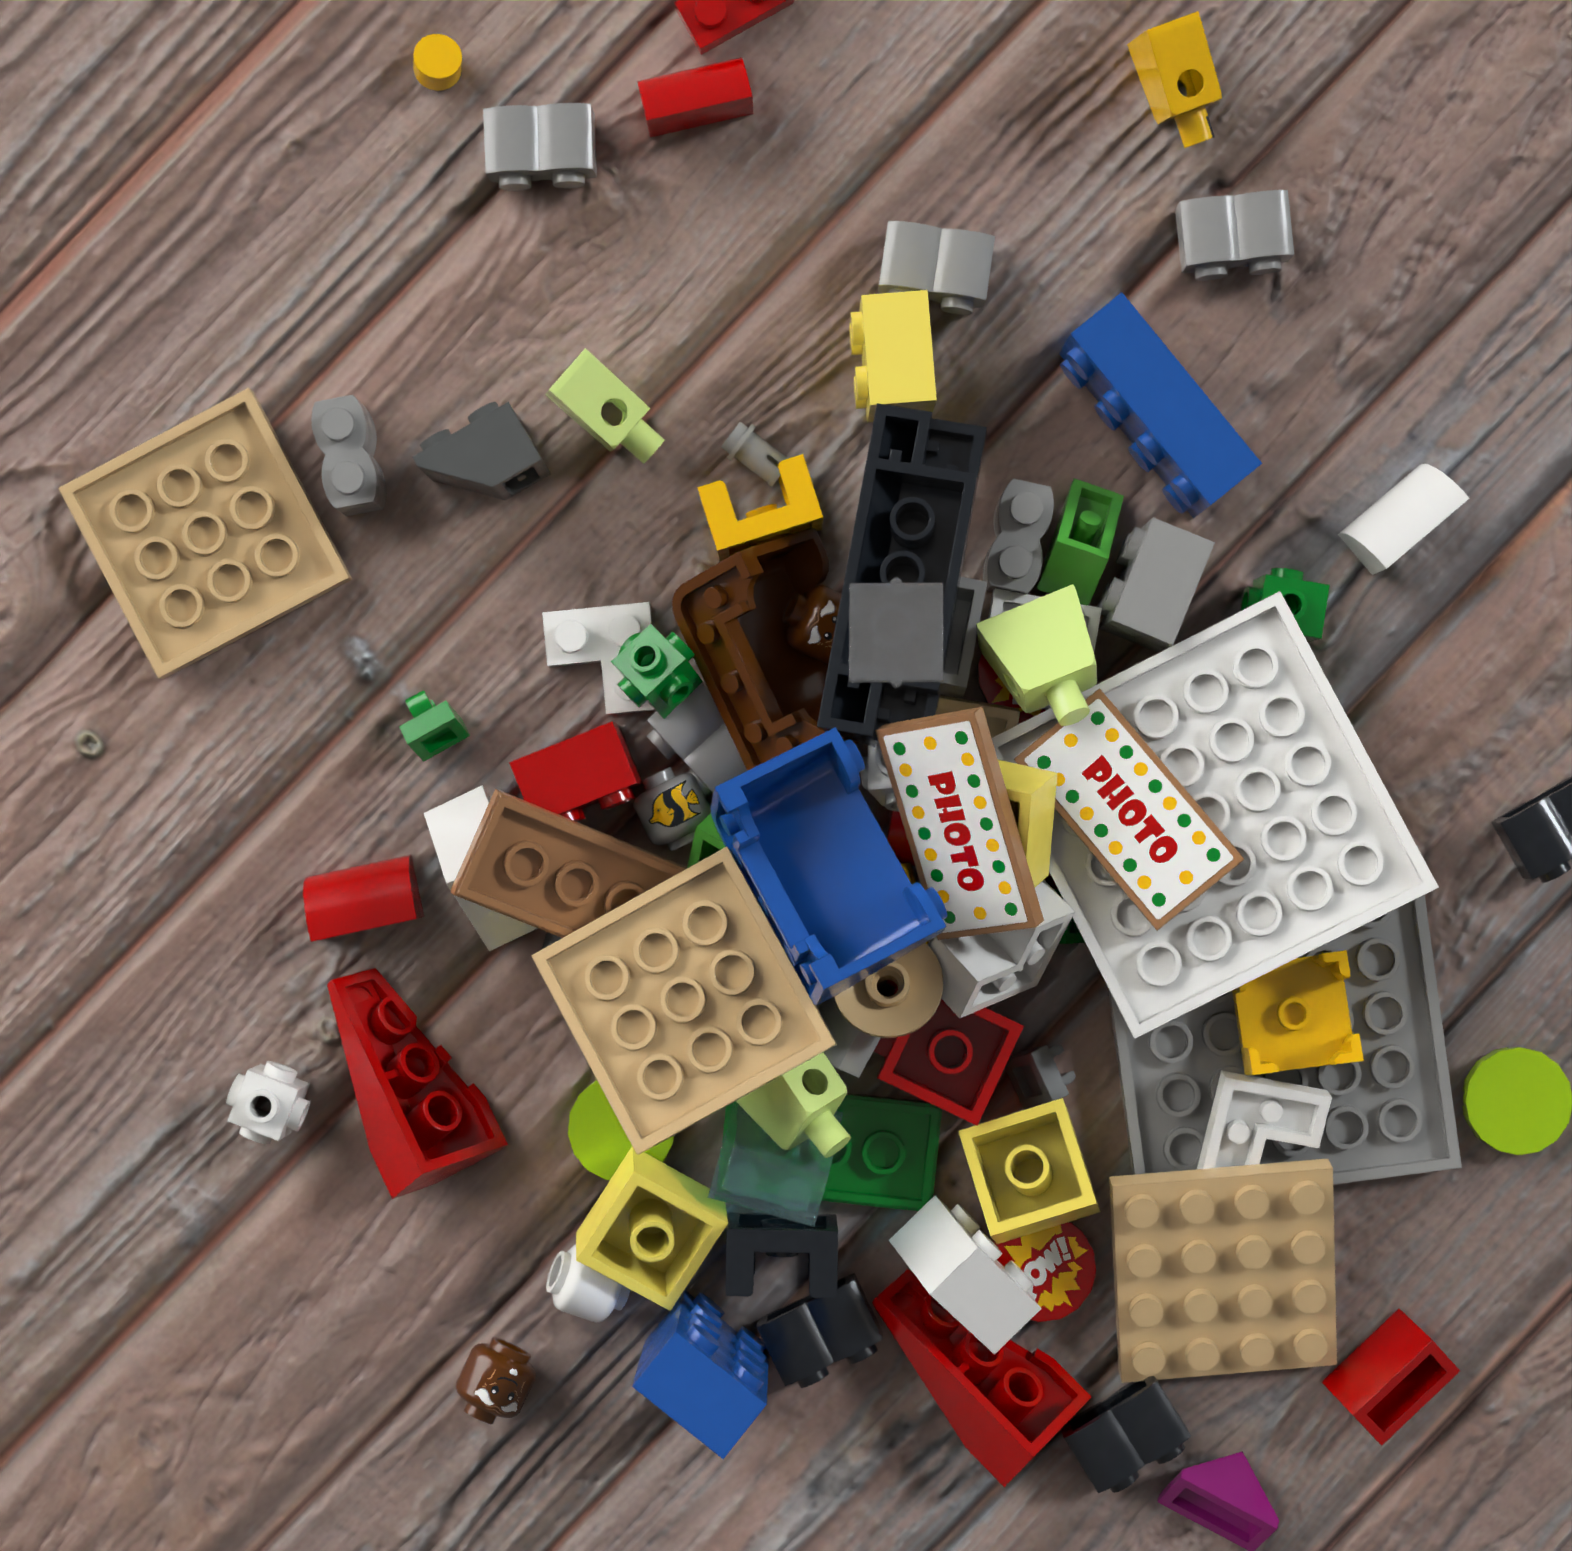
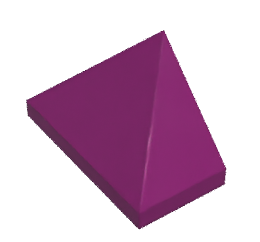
(1223, 1499)

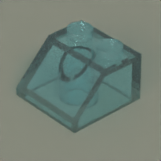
(767, 1178)

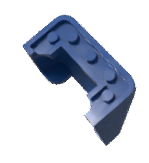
(823, 865)

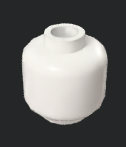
(583, 1290)

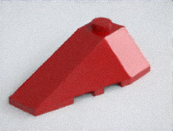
(411, 1101)
(996, 1403)

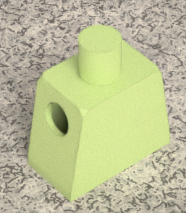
(584, 391)
(1043, 654)
(801, 1107)

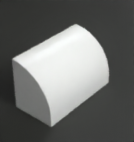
(1402, 517)

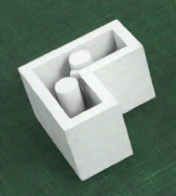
(452, 832)
(1000, 964)
(965, 1274)

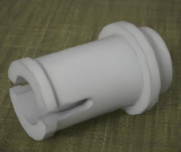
(754, 453)

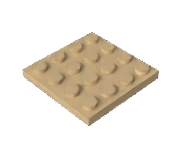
(205, 533)
(683, 1000)
(1224, 1270)

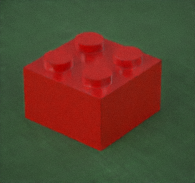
(579, 773)
(953, 1060)

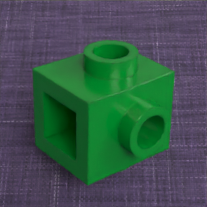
(1304, 598)
(656, 670)

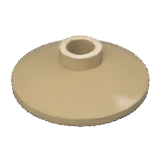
(911, 1007)

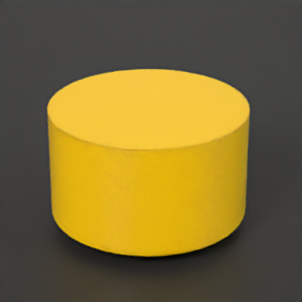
(437, 62)

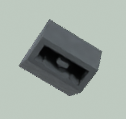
(486, 456)

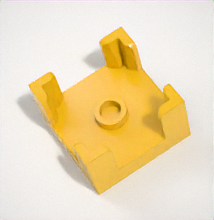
(765, 522)
(1297, 1016)

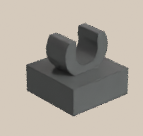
(1037, 1076)

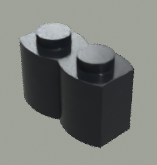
(1540, 833)
(820, 1331)
(1126, 1434)

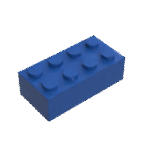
(1156, 407)
(704, 1372)

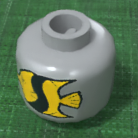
(671, 808)

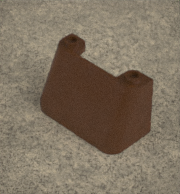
(741, 645)

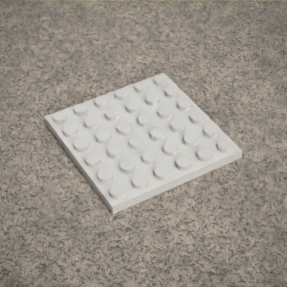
(1285, 780)

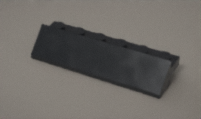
(910, 528)

